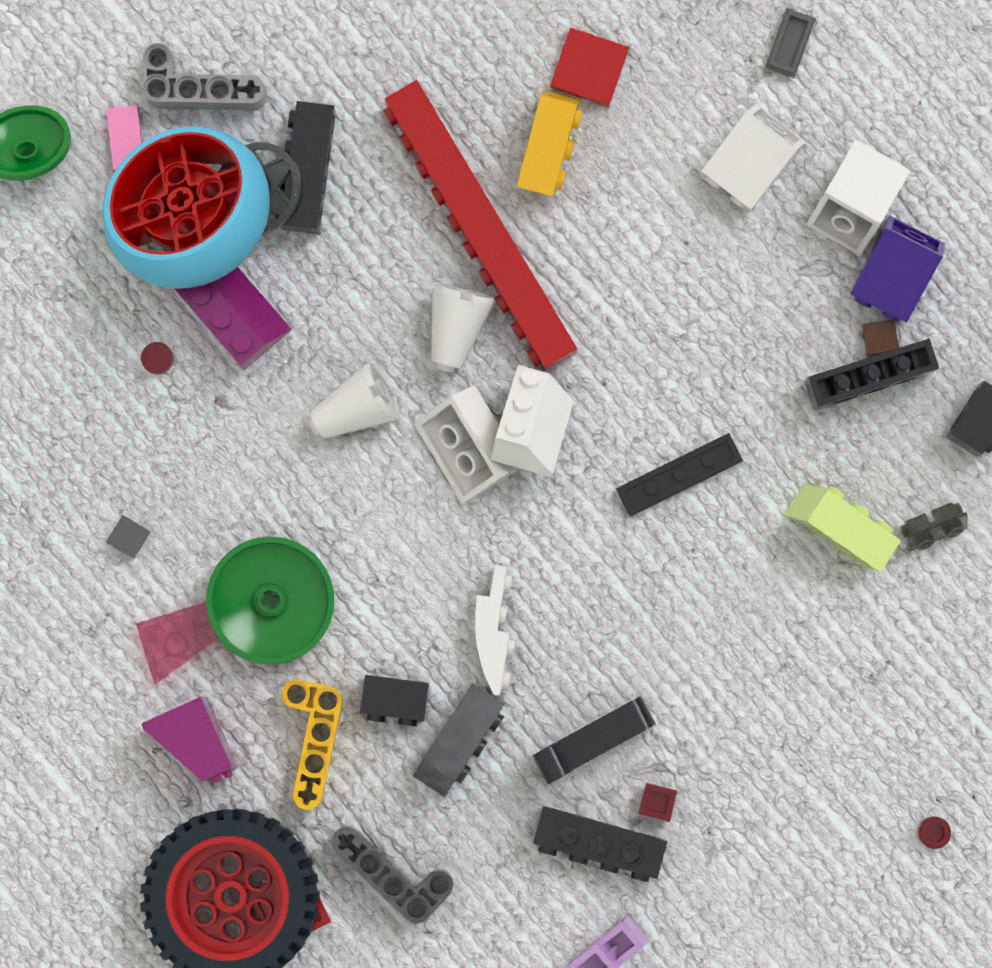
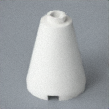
(456, 323)
(355, 405)

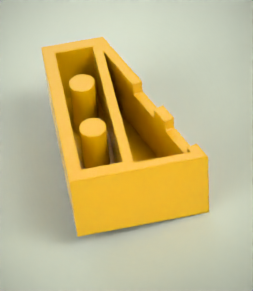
(549, 143)

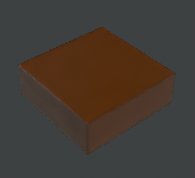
(879, 337)

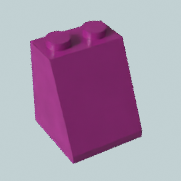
(194, 739)

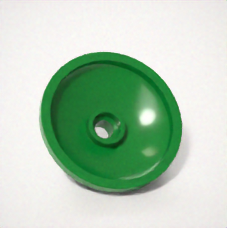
(31, 142)

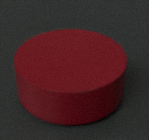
(157, 358)
(934, 832)

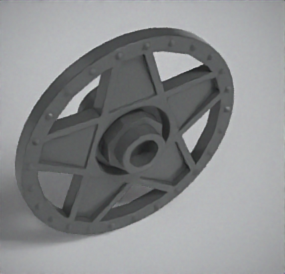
(276, 173)

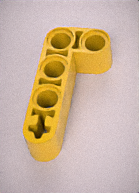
(311, 744)

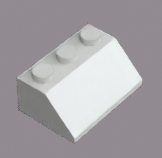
(532, 422)
(462, 440)

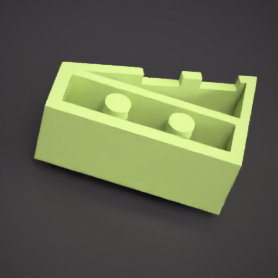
(844, 525)

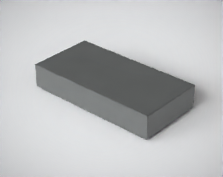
(790, 43)

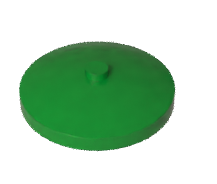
(270, 600)

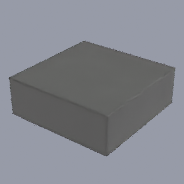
(128, 536)

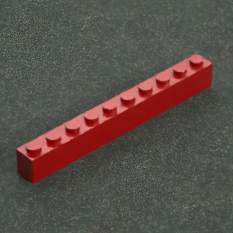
(480, 225)

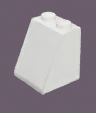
(752, 157)
(858, 197)

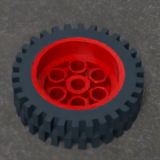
(201, 846)

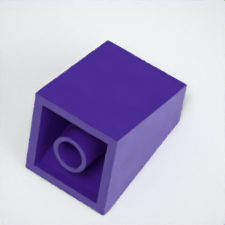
(897, 270)

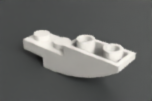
(492, 644)

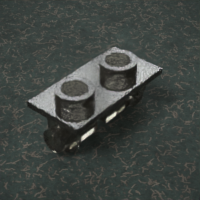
(948, 522)

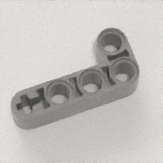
(205, 85)

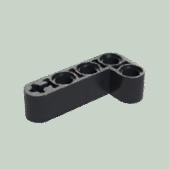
(593, 740)

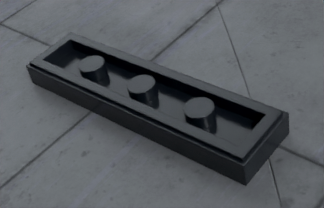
(679, 474)

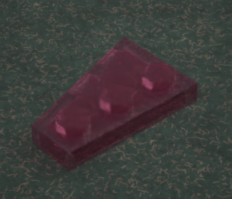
(175, 639)

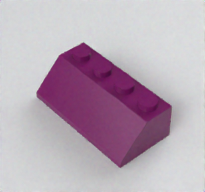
(237, 316)

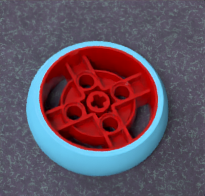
(186, 207)

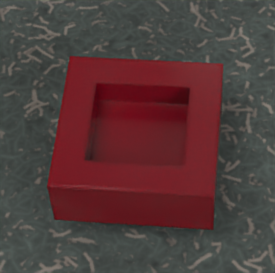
(657, 802)

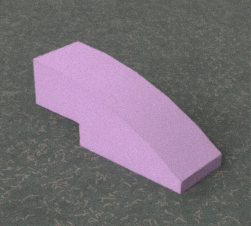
(612, 947)

